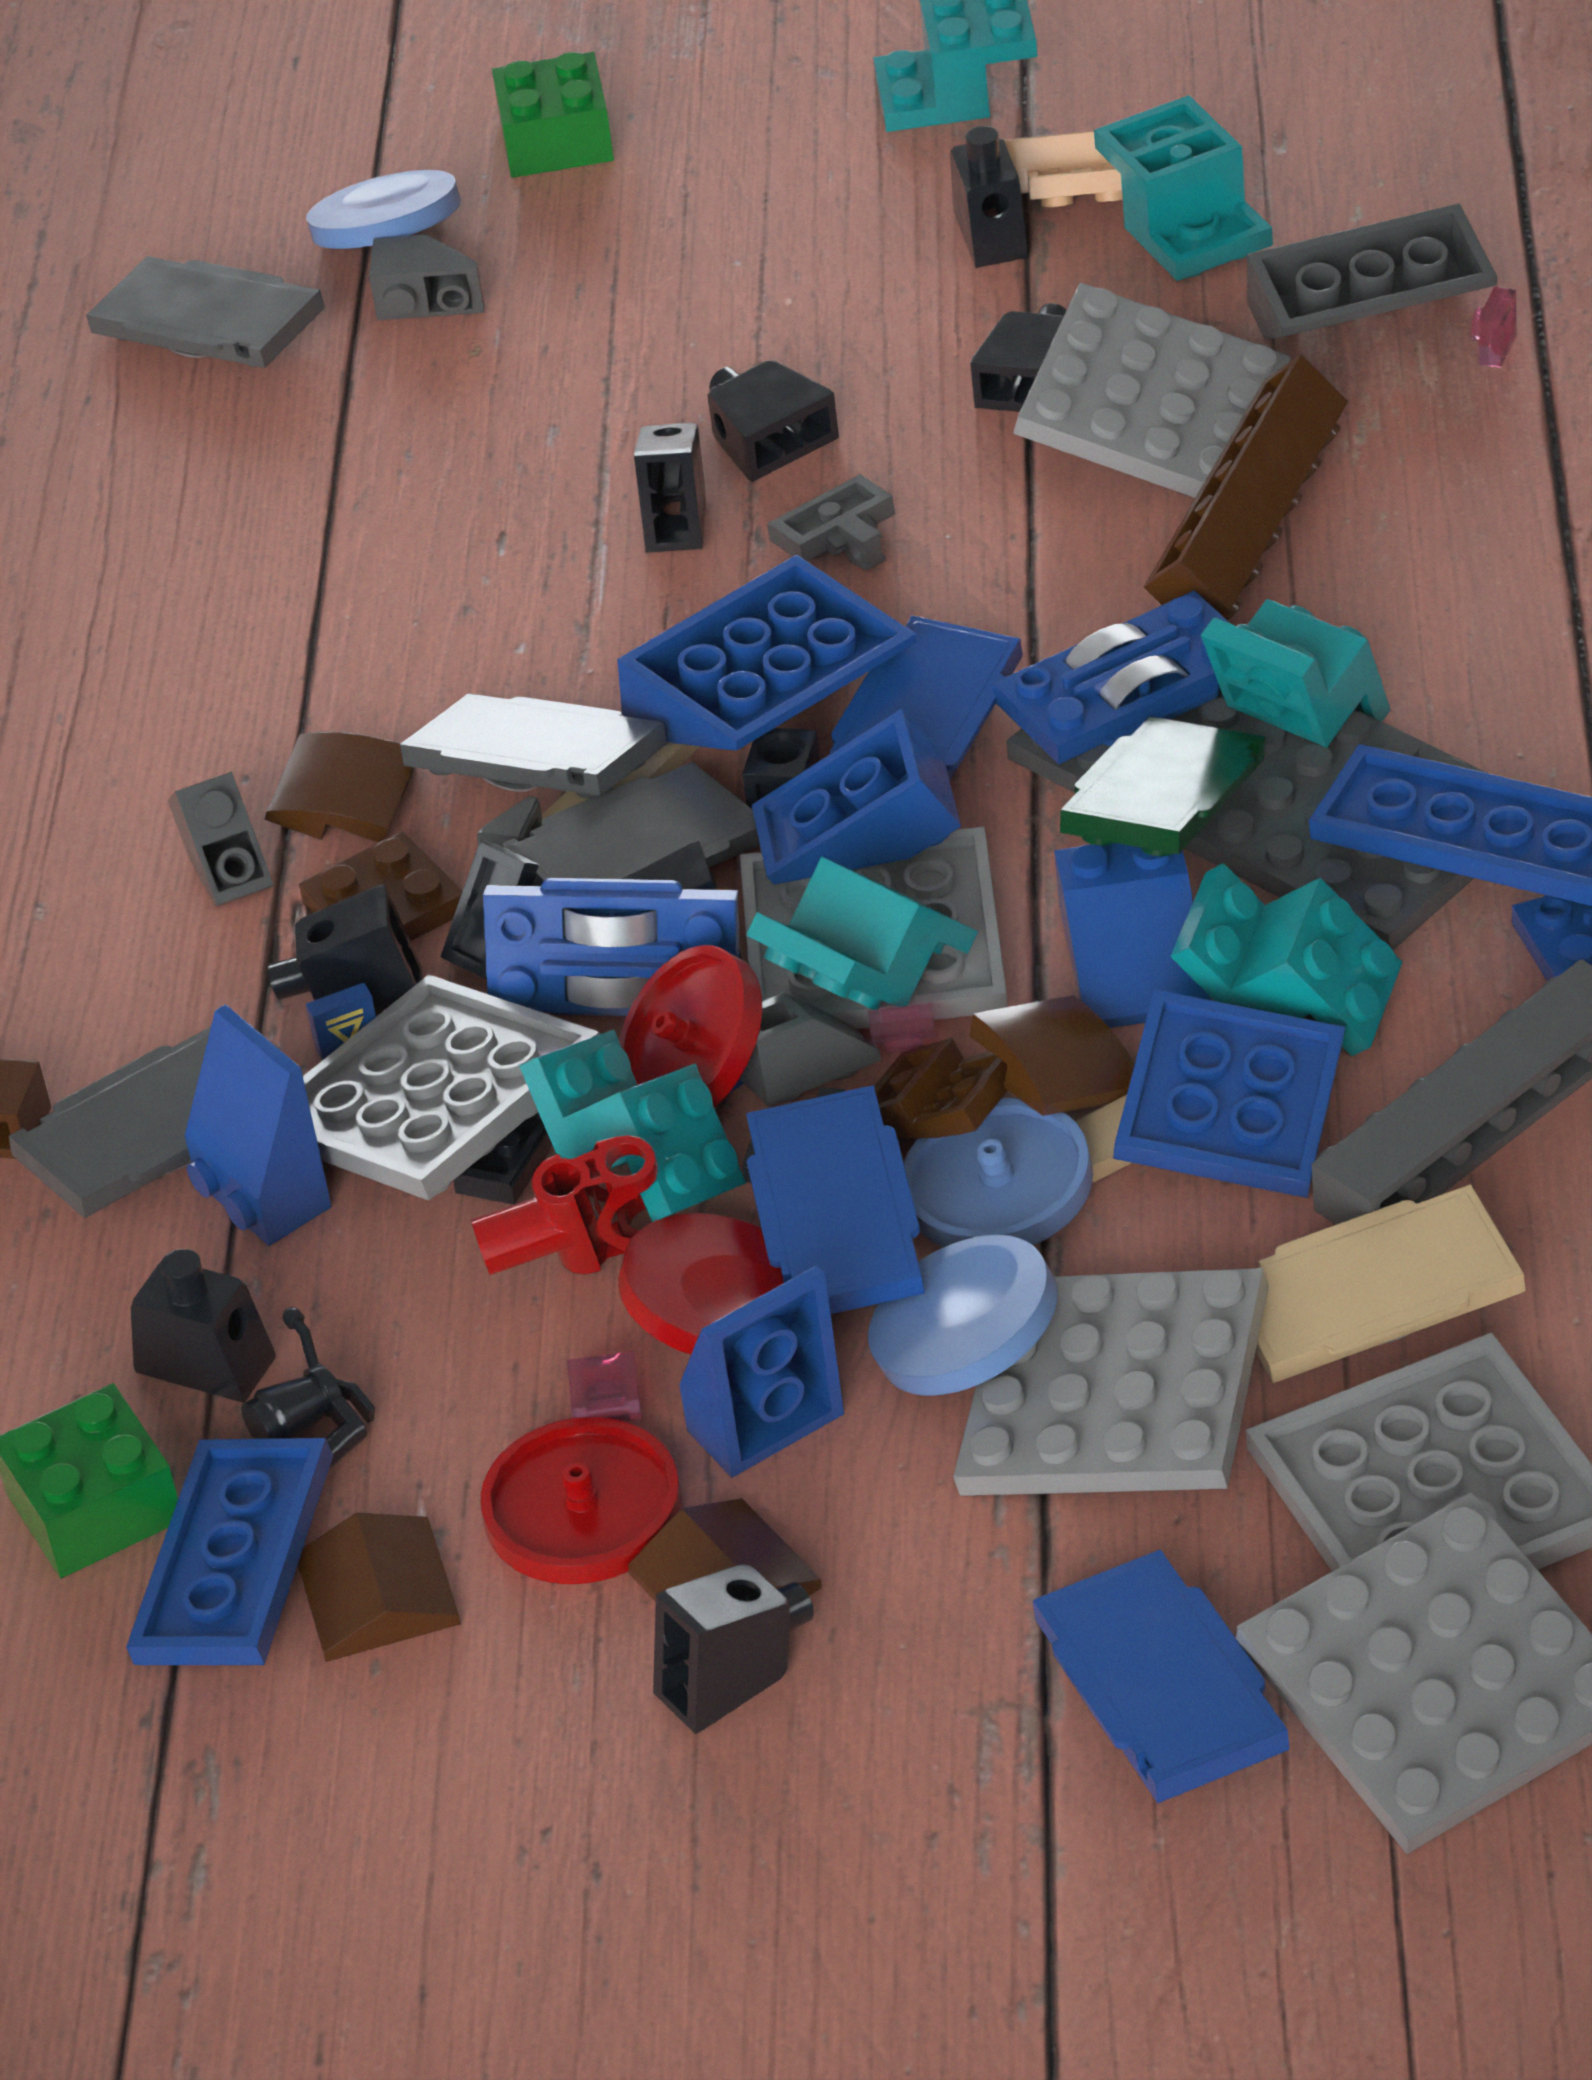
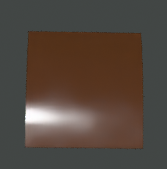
(340, 783)
(1056, 1054)
(938, 1091)

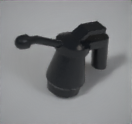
(297, 1404)

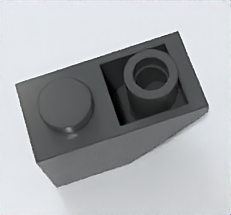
(422, 279)
(220, 839)
(802, 1050)

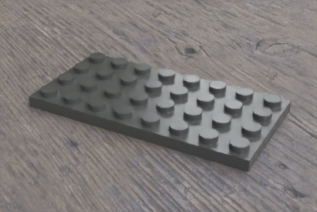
(1265, 822)

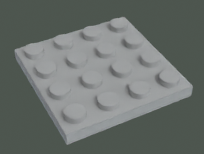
(1143, 389)
(944, 877)
(430, 1085)
(1122, 1390)
(1421, 1440)
(1432, 1671)

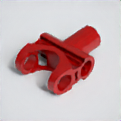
(562, 1213)

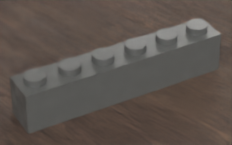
(1465, 1105)

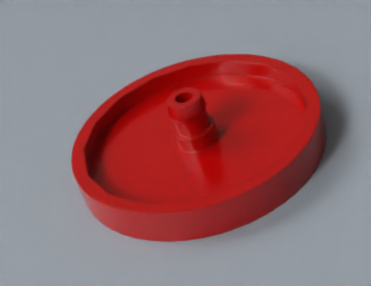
(698, 1012)
(692, 1273)
(578, 1499)

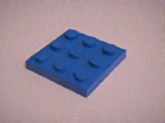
(1229, 1093)

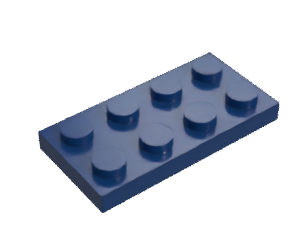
(230, 1552)

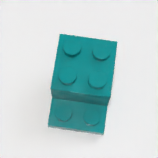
(949, 75)
(1183, 187)
(1295, 671)
(859, 937)
(1288, 955)
(592, 1096)

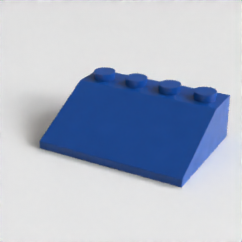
(757, 657)

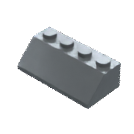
(1365, 272)

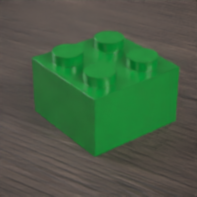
(552, 114)
(87, 1480)

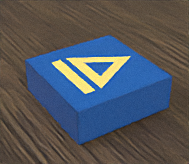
(339, 1017)

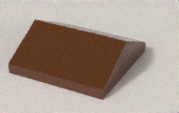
(714, 1539)
(375, 1583)

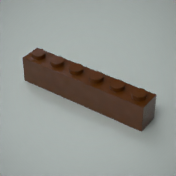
(1250, 489)

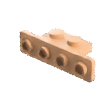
(1062, 167)

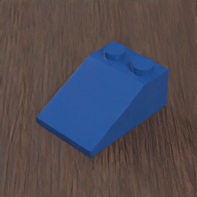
(860, 805)
(1122, 925)
(254, 1133)
(764, 1375)

